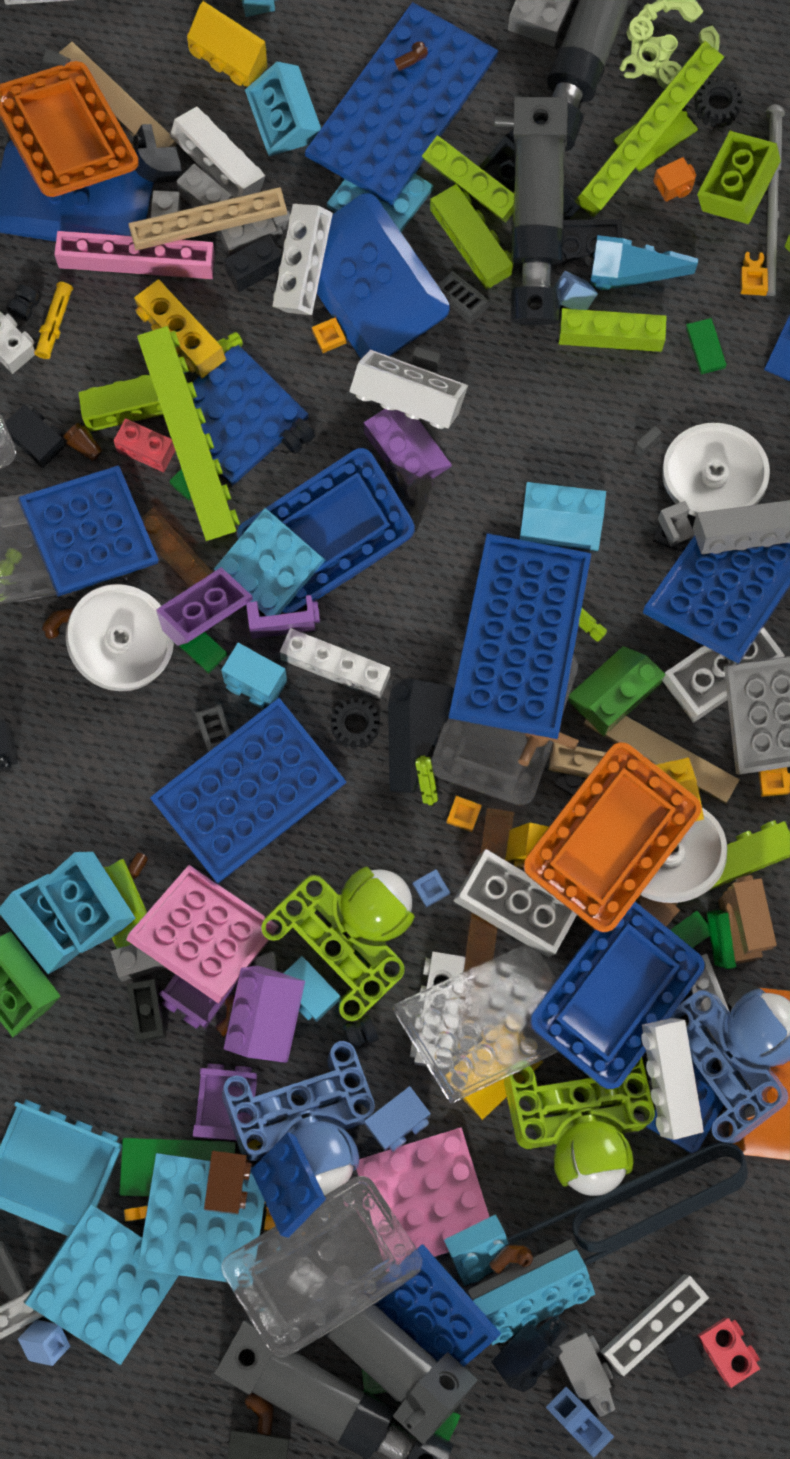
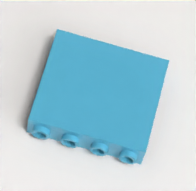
(53, 1167)

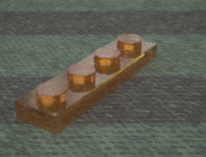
(174, 549)

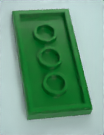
(140, 1156)

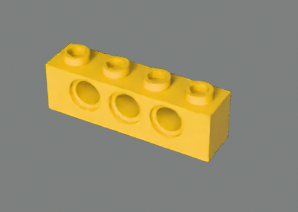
(159, 299)

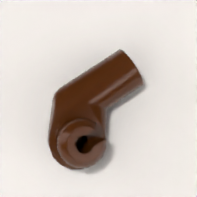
(417, 54)

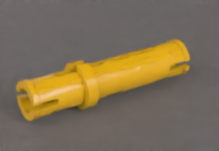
(50, 329)

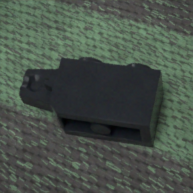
(530, 1353)

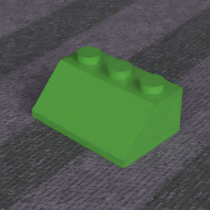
(616, 688)
(23, 987)

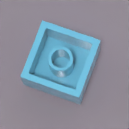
(253, 676)

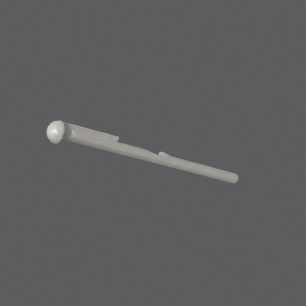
(775, 113)

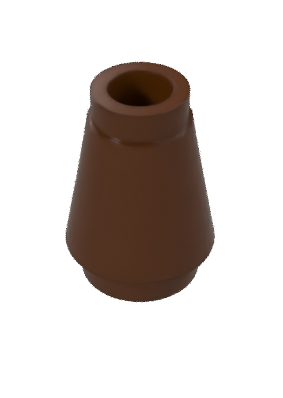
(82, 441)

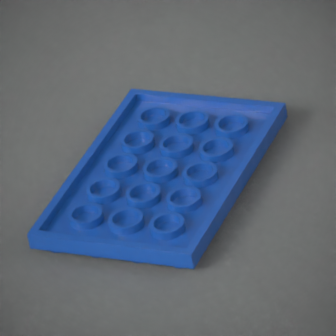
(722, 596)
(248, 790)

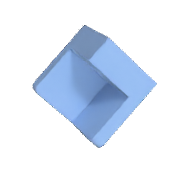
(575, 291)
(44, 1342)

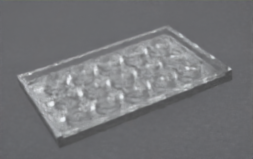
(479, 1022)

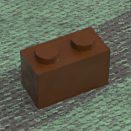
(226, 1182)

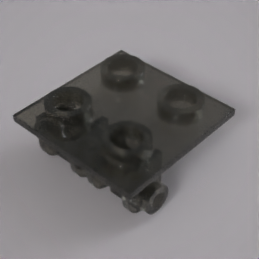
(411, 490)

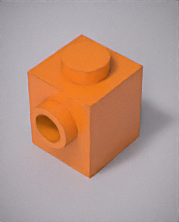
(675, 179)

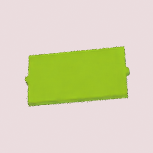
(676, 132)
(125, 885)

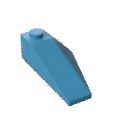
(622, 265)

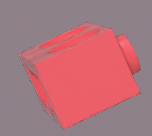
(144, 445)
(723, 1355)

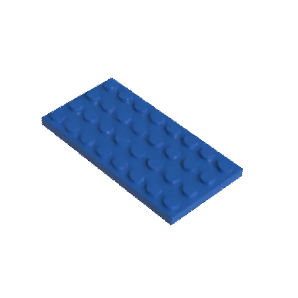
(395, 114)
(521, 636)

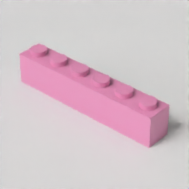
(118, 254)

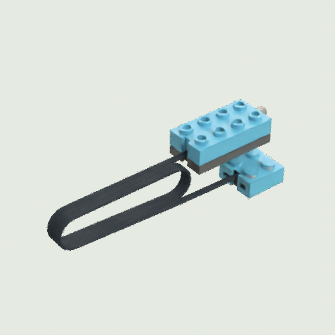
(560, 1275)

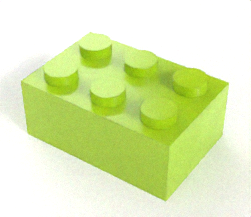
(739, 177)

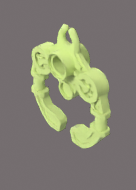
(661, 48)

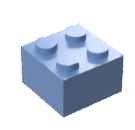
(397, 1119)

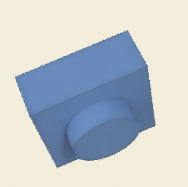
(431, 888)

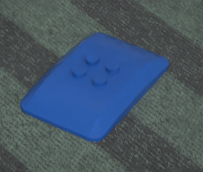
(92, 209)
(376, 281)
(344, 516)
(612, 990)

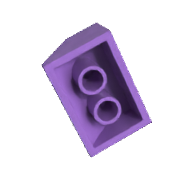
(405, 443)
(201, 606)
(264, 1014)

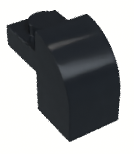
(155, 163)

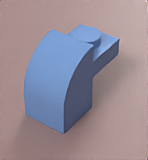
(579, 1422)

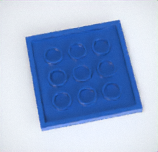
(243, 413)
(88, 530)
(439, 1313)

